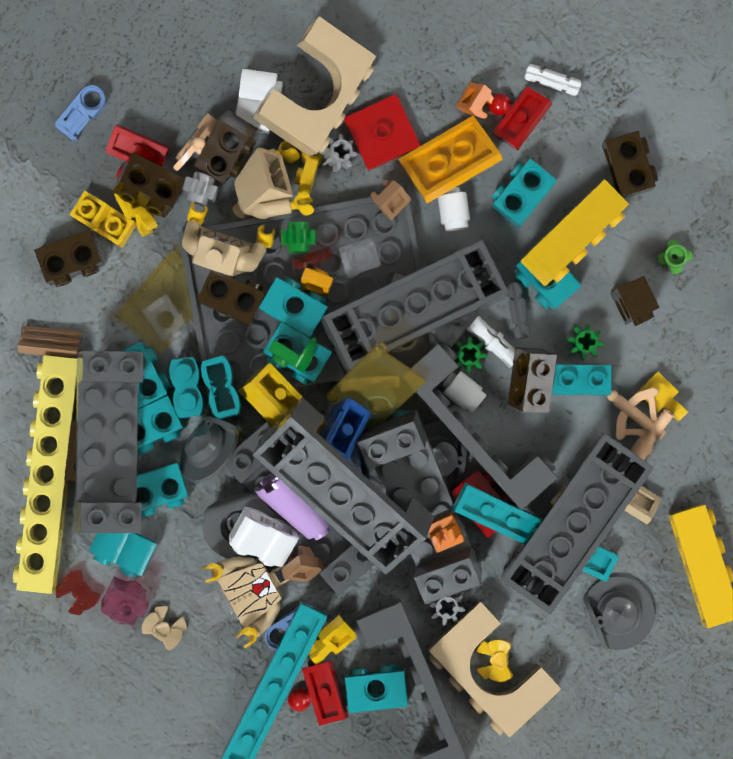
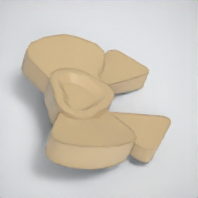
(168, 635)

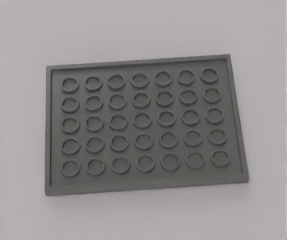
(335, 227)

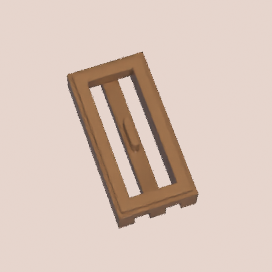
(50, 342)

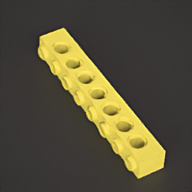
(57, 489)

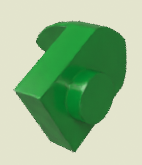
(285, 356)

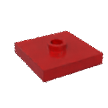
(382, 132)

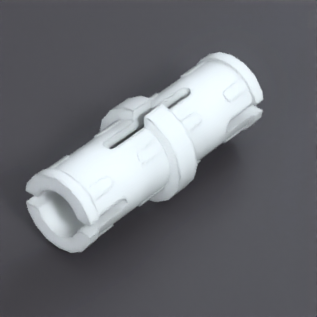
(492, 340)

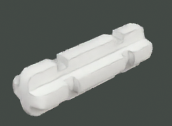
(553, 79)

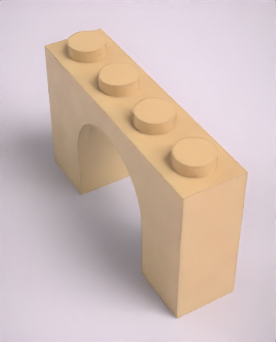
(348, 66)
(508, 708)

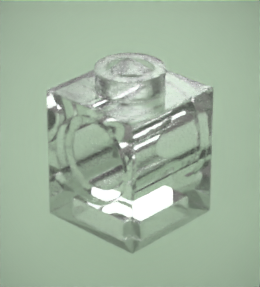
(154, 312)

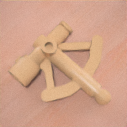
(196, 142)
(652, 427)

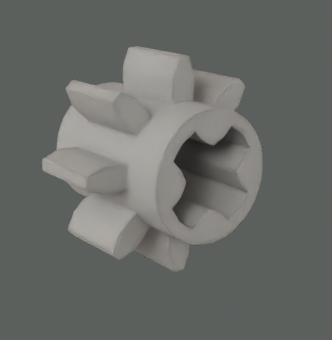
(332, 158)
(200, 189)
(445, 615)

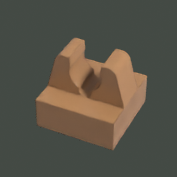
(391, 199)
(303, 565)

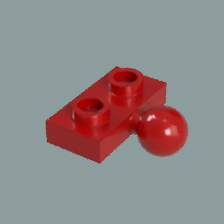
(520, 117)
(126, 141)
(322, 692)

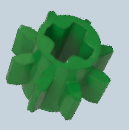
(298, 237)
(578, 347)
(468, 364)

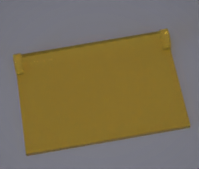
(166, 279)
(377, 384)

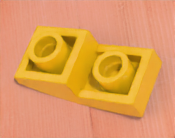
(103, 219)

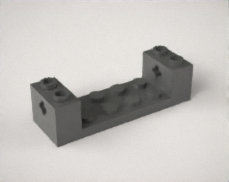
(415, 305)
(107, 442)
(409, 470)
(520, 482)
(340, 490)
(577, 523)
(341, 560)
(392, 621)

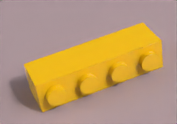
(574, 233)
(271, 394)
(704, 563)

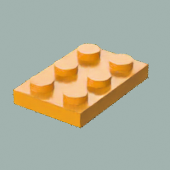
(450, 159)

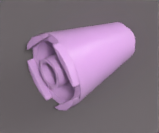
(292, 508)

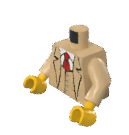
(265, 187)
(222, 251)
(250, 592)

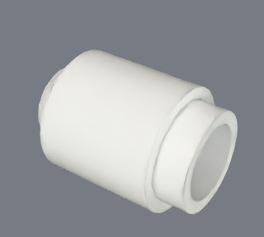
(454, 210)
(463, 391)

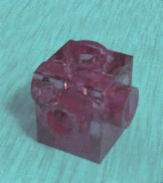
(124, 601)

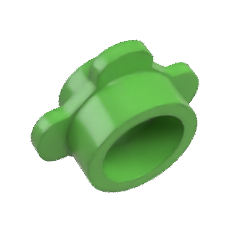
(682, 256)

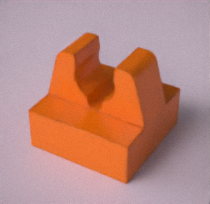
(474, 99)
(445, 532)

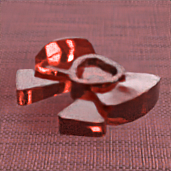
(303, 262)
(86, 597)

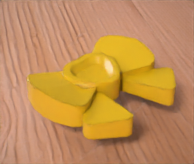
(499, 651)

